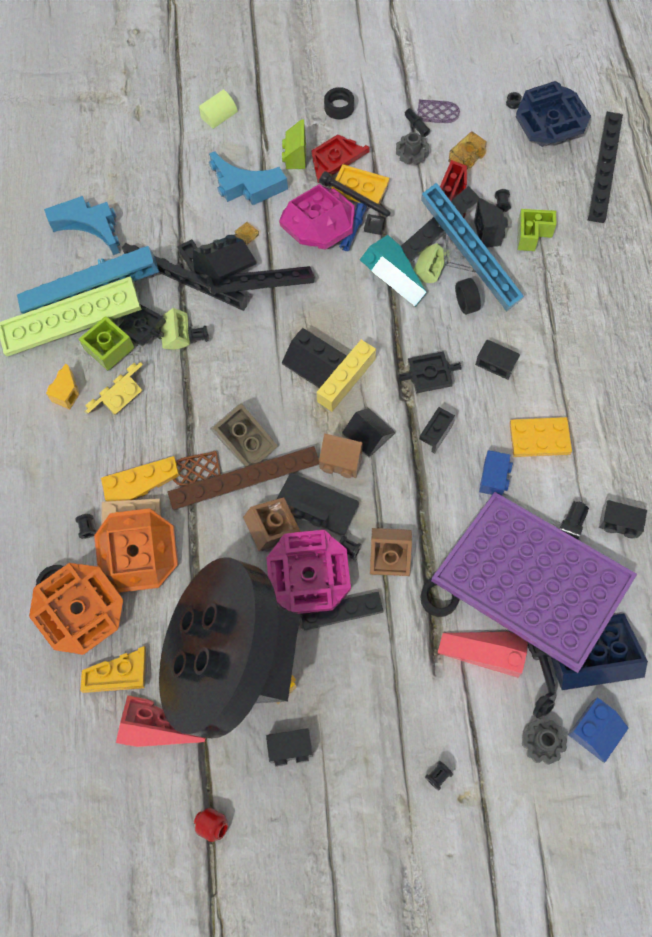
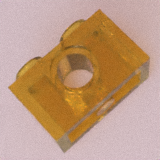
(468, 150)

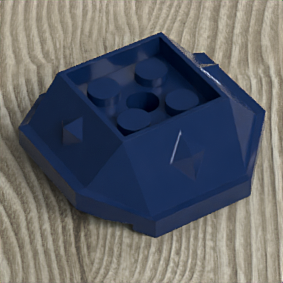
(552, 114)

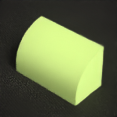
(217, 109)
(430, 264)
(175, 330)

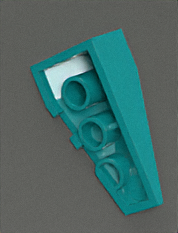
(393, 267)

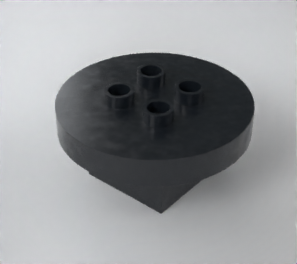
(225, 650)

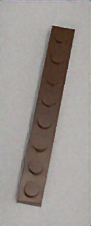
(243, 478)

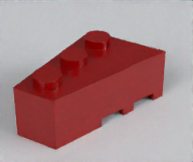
(454, 180)

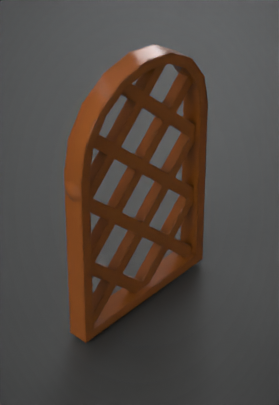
(196, 463)

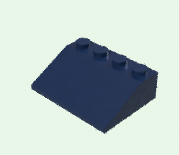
(613, 659)

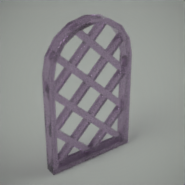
(438, 120)

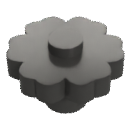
(412, 148)
(544, 741)

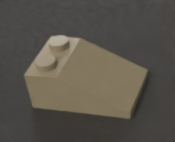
(244, 436)

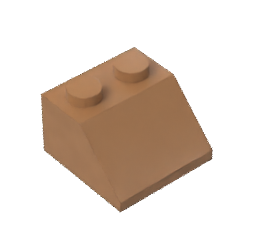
(340, 456)
(270, 522)
(390, 552)

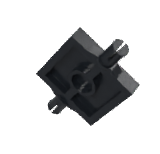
(142, 325)
(430, 372)

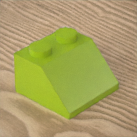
(295, 146)

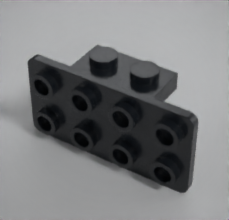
(318, 504)

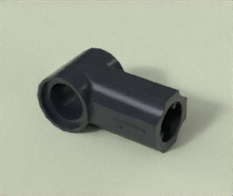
(573, 523)

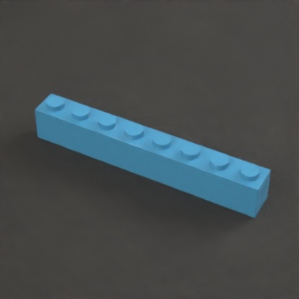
(471, 247)
(136, 264)

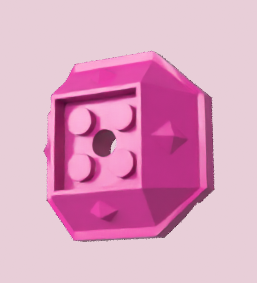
(318, 217)
(311, 552)

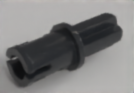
(417, 122)

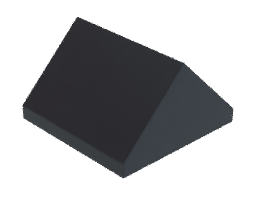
(368, 429)

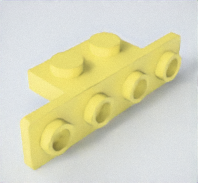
(119, 394)

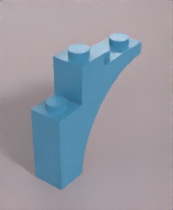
(254, 185)
(79, 215)

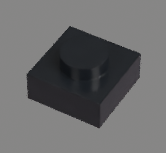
(374, 224)

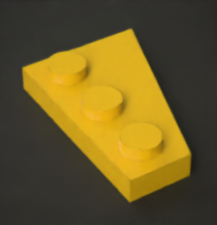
(118, 674)

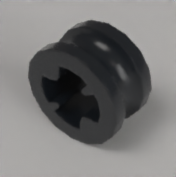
(513, 100)

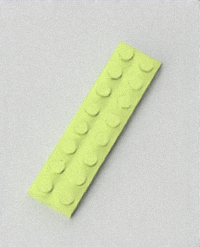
(68, 316)

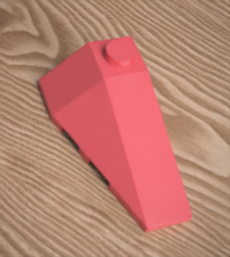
(492, 650)
(147, 726)

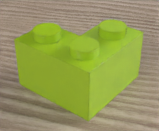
(532, 225)

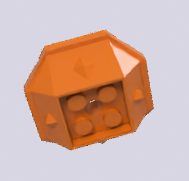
(156, 547)
(71, 630)

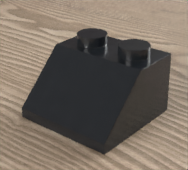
(490, 223)

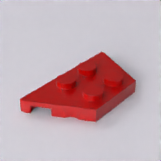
(334, 153)

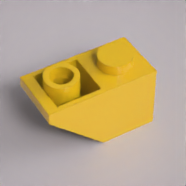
(64, 388)

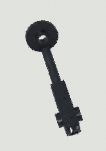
(545, 703)

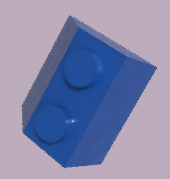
(599, 729)

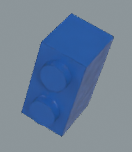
(495, 473)

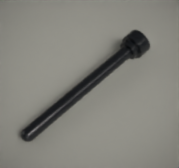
(328, 180)

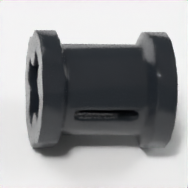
(502, 199)
(198, 334)
(85, 526)
(352, 548)
(439, 775)

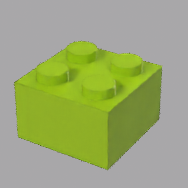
(106, 343)

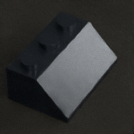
(223, 257)
(312, 358)

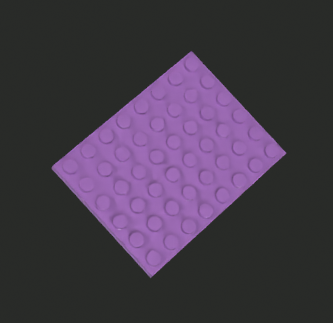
(535, 580)

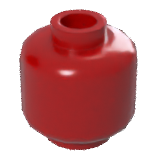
(210, 824)

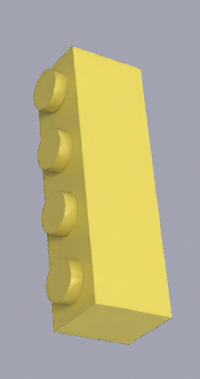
(346, 375)

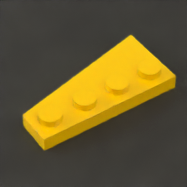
(139, 480)

